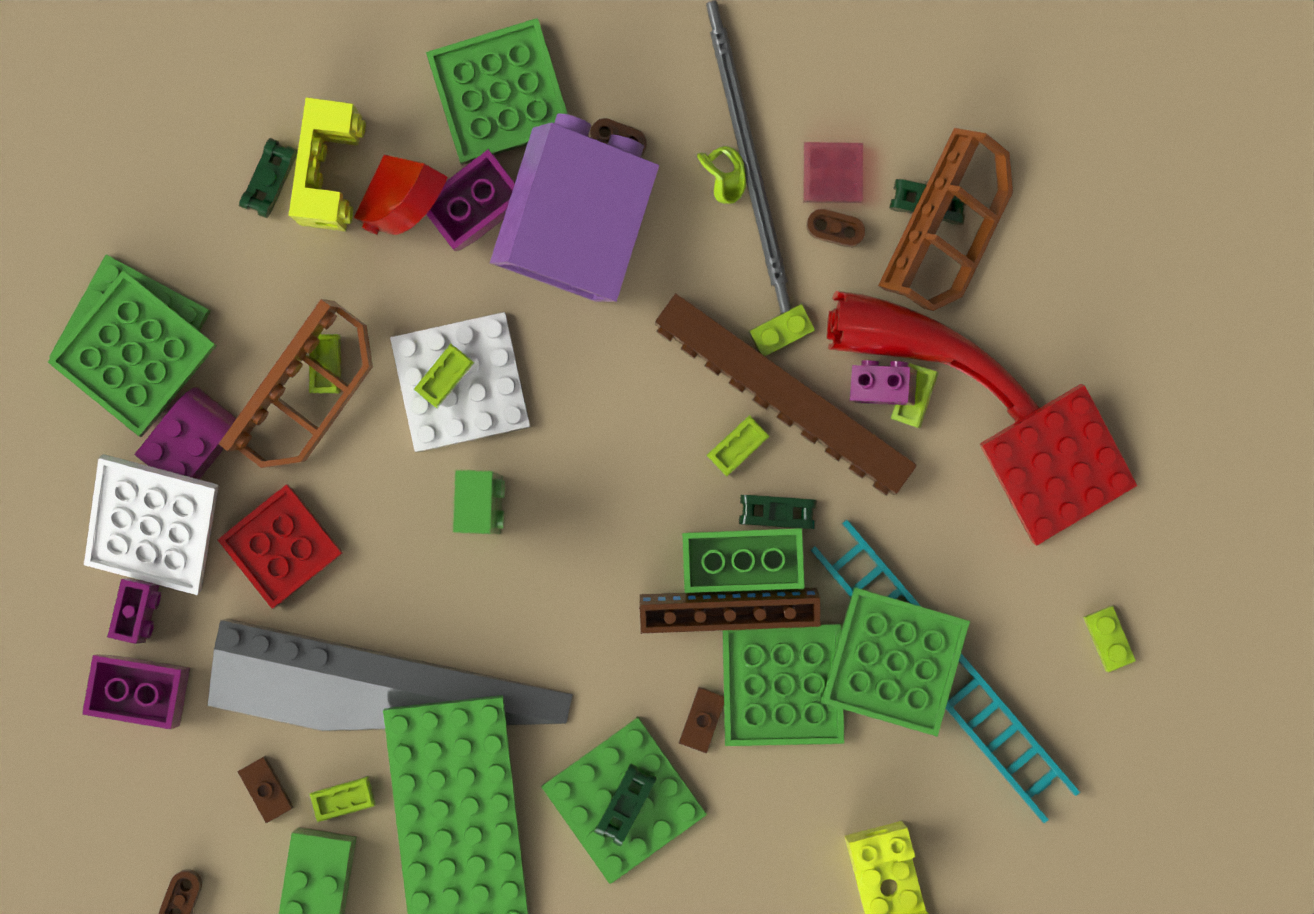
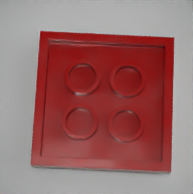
(280, 546)

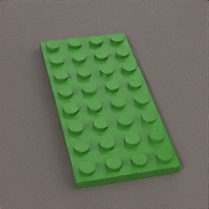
(456, 807)

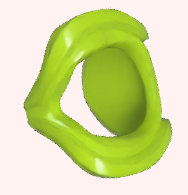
(727, 186)

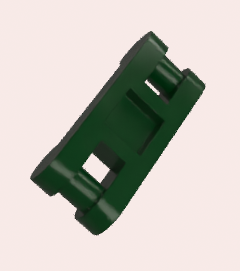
(268, 178)
(901, 205)
(777, 511)
(625, 805)

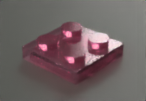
(832, 172)

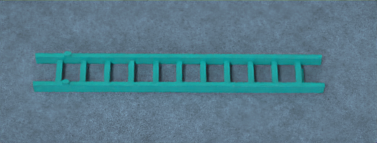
(977, 680)

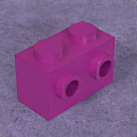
(883, 384)
(134, 611)

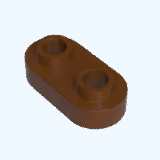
(616, 129)
(835, 227)
(180, 897)

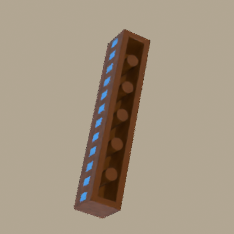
(729, 610)

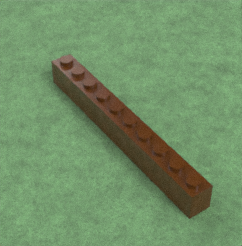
(785, 395)

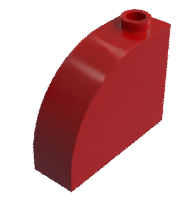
(399, 195)

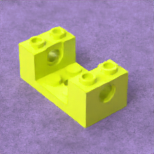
(331, 123)
(885, 855)

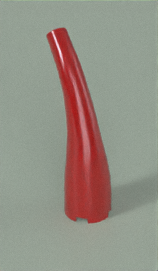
(888, 329)

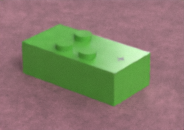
(478, 502)
(743, 560)
(317, 872)

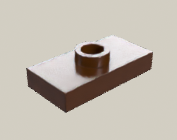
(702, 720)
(265, 789)

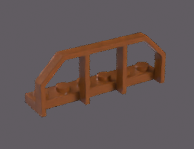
(931, 210)
(288, 366)

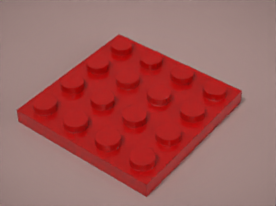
(1058, 464)

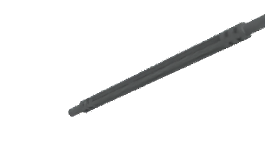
(747, 150)

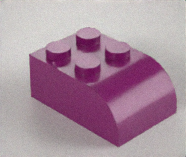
(472, 201)
(187, 436)
(136, 691)

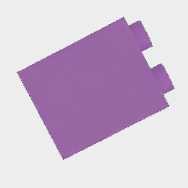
(575, 209)

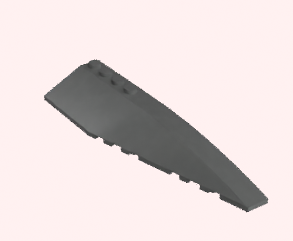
(349, 686)

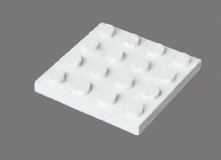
(486, 398)
(150, 524)

